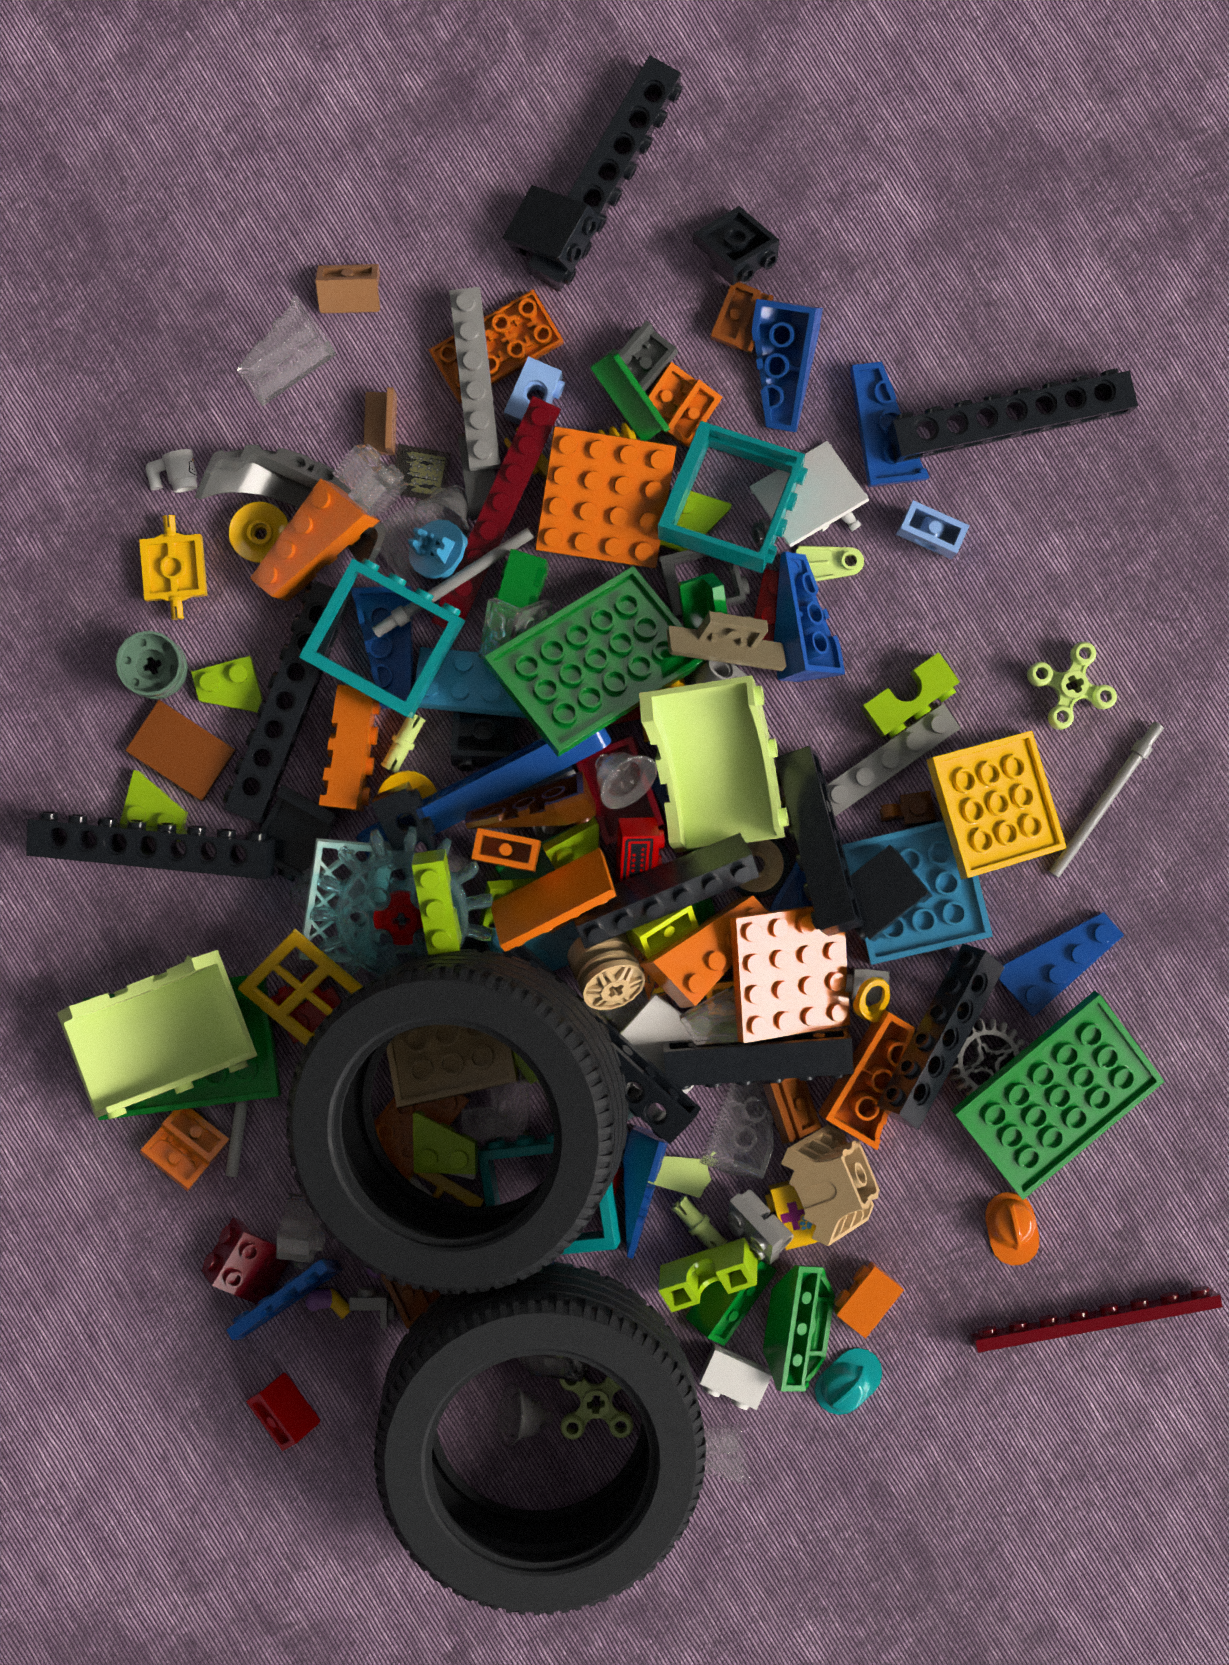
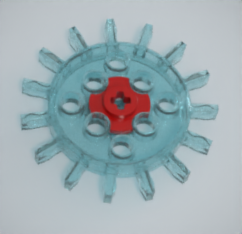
(383, 916)

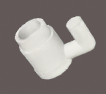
(179, 470)

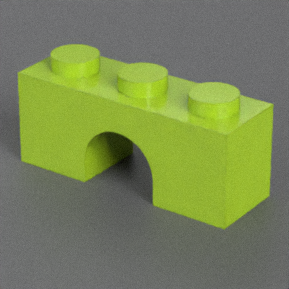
(933, 681)
(435, 902)
(687, 1277)

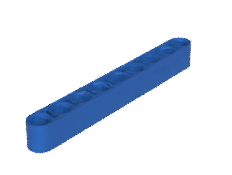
(496, 783)

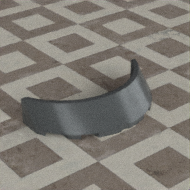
(280, 476)

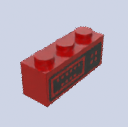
(637, 847)

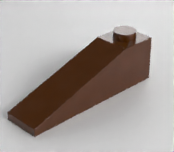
(548, 805)

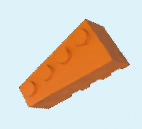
(311, 540)
(350, 750)
(701, 957)
(855, 1096)

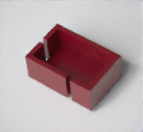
(608, 818)

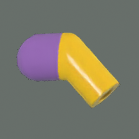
(327, 1299)

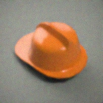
(1012, 1228)

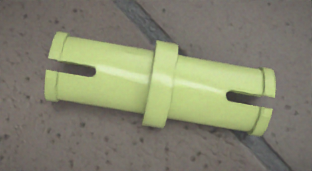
(402, 743)
(698, 1223)

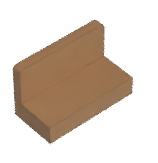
(348, 288)
(381, 421)

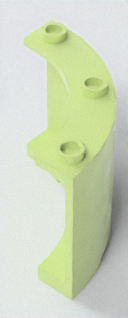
(715, 762)
(157, 1035)

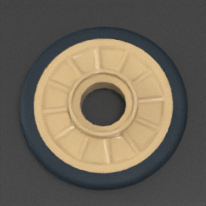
(775, 871)

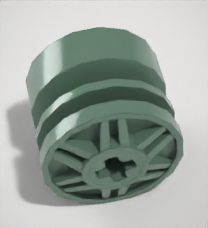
(136, 656)

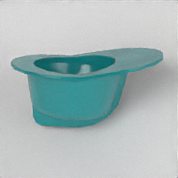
(848, 1381)

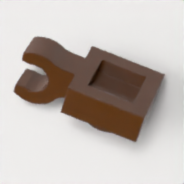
(913, 809)

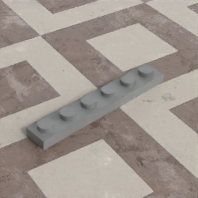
(475, 379)
(891, 758)

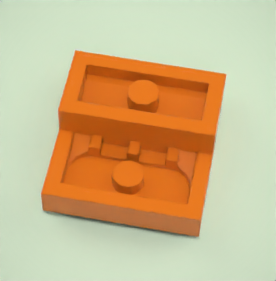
(682, 403)
(184, 1146)

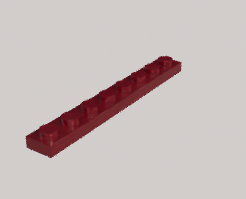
(502, 500)
(1107, 1317)

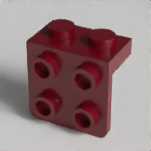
(243, 1263)

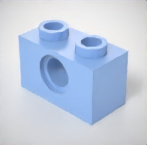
(533, 377)
(932, 530)

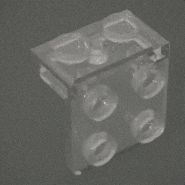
(507, 621)

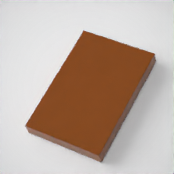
(181, 750)

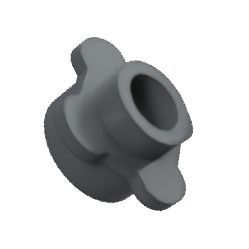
(759, 531)

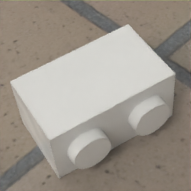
(734, 1377)

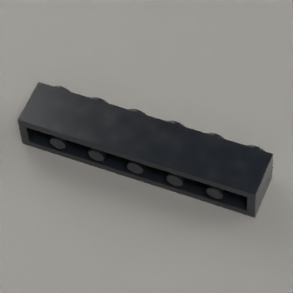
(818, 842)
(669, 889)
(773, 1059)

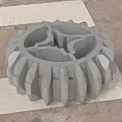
(999, 1053)

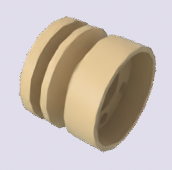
(606, 972)

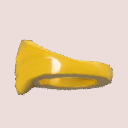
(874, 1011)

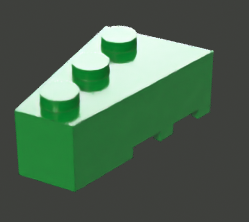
(522, 579)

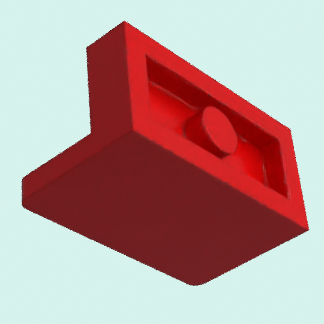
(283, 1412)

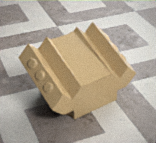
(832, 1183)

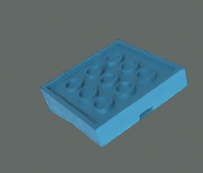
(949, 917)

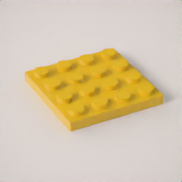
(996, 804)

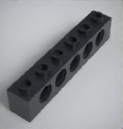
(408, 800)
(940, 1036)

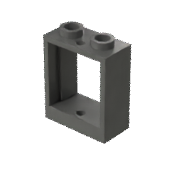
(667, 564)

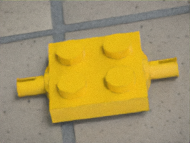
(173, 567)

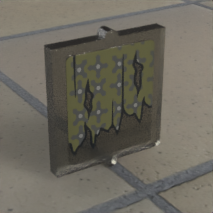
(423, 470)

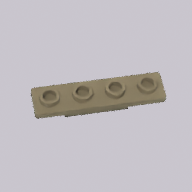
(728, 640)

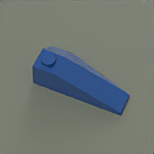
(785, 352)
(802, 625)
(641, 1164)

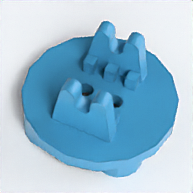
(446, 555)

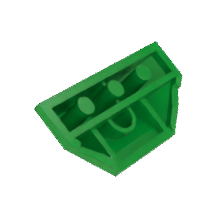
(798, 1327)

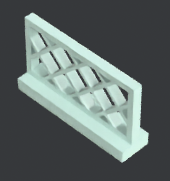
(377, 896)

